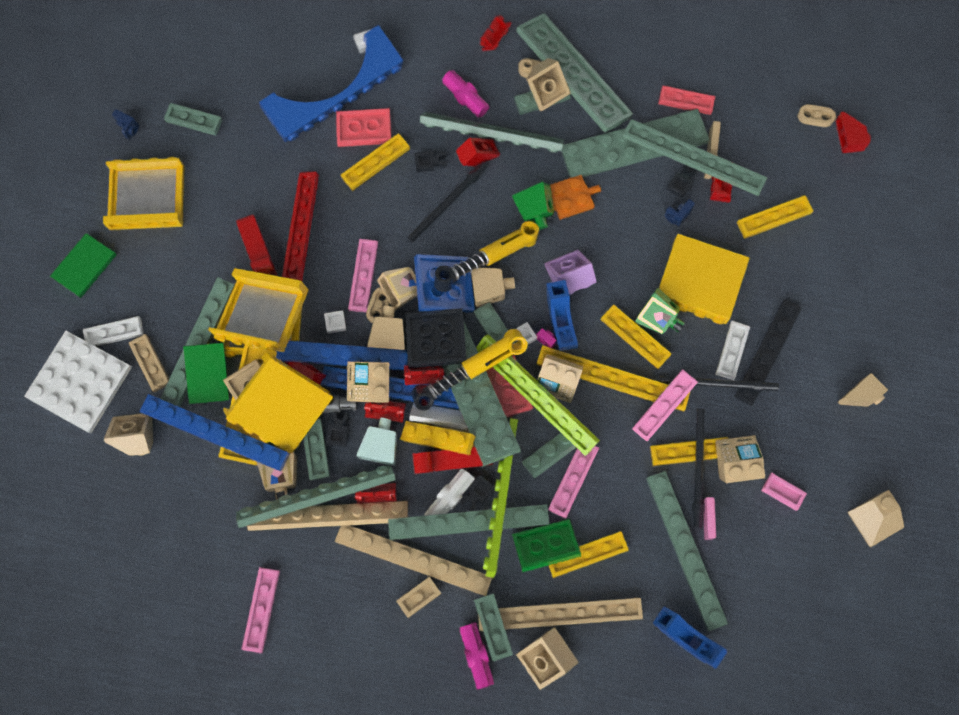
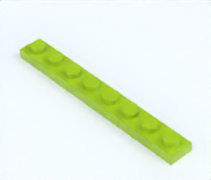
(543, 401)
(498, 506)

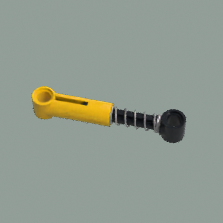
(523, 237)
(471, 368)

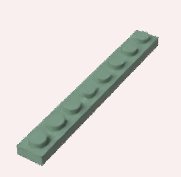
(486, 130)
(695, 157)
(209, 317)
(314, 496)
(465, 522)
(686, 551)

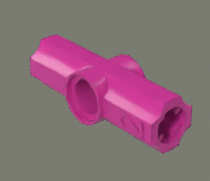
(465, 93)
(476, 656)

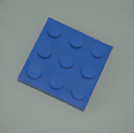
(429, 297)

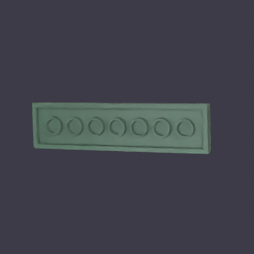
(580, 77)
(614, 151)
(483, 412)

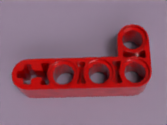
(255, 245)
(445, 460)

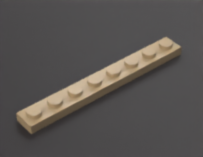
(336, 516)
(413, 559)
(570, 613)

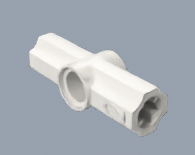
(451, 494)

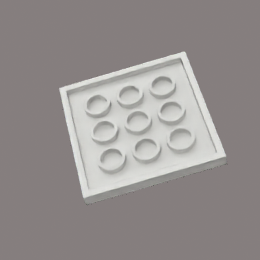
(78, 382)

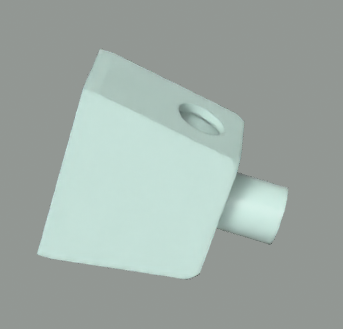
(379, 444)

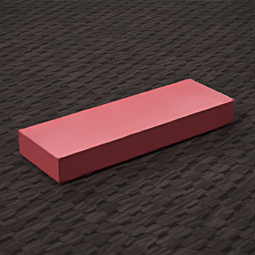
(686, 100)

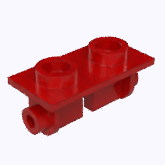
(491, 39)
(423, 375)
(388, 410)
(377, 494)

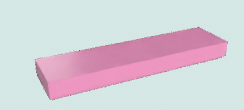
(363, 275)
(664, 405)
(572, 482)
(260, 610)

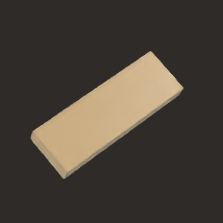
(713, 141)
(149, 362)

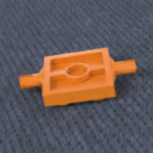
(572, 196)

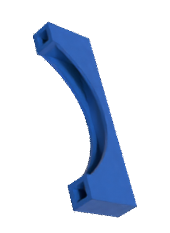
(294, 117)

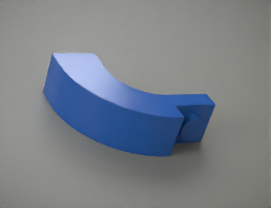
(560, 316)
(689, 638)

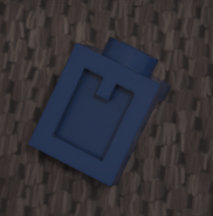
(127, 123)
(679, 215)

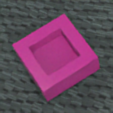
(546, 338)

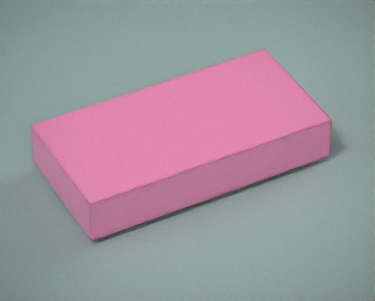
(784, 491)
(709, 518)

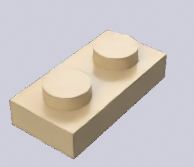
(418, 597)

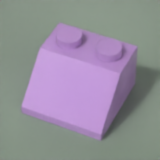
(574, 269)

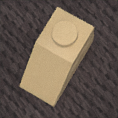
(865, 393)

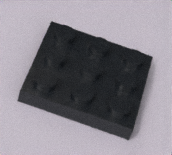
(435, 338)

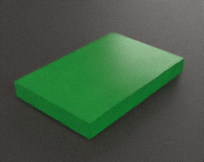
(83, 265)
(205, 372)
(546, 545)

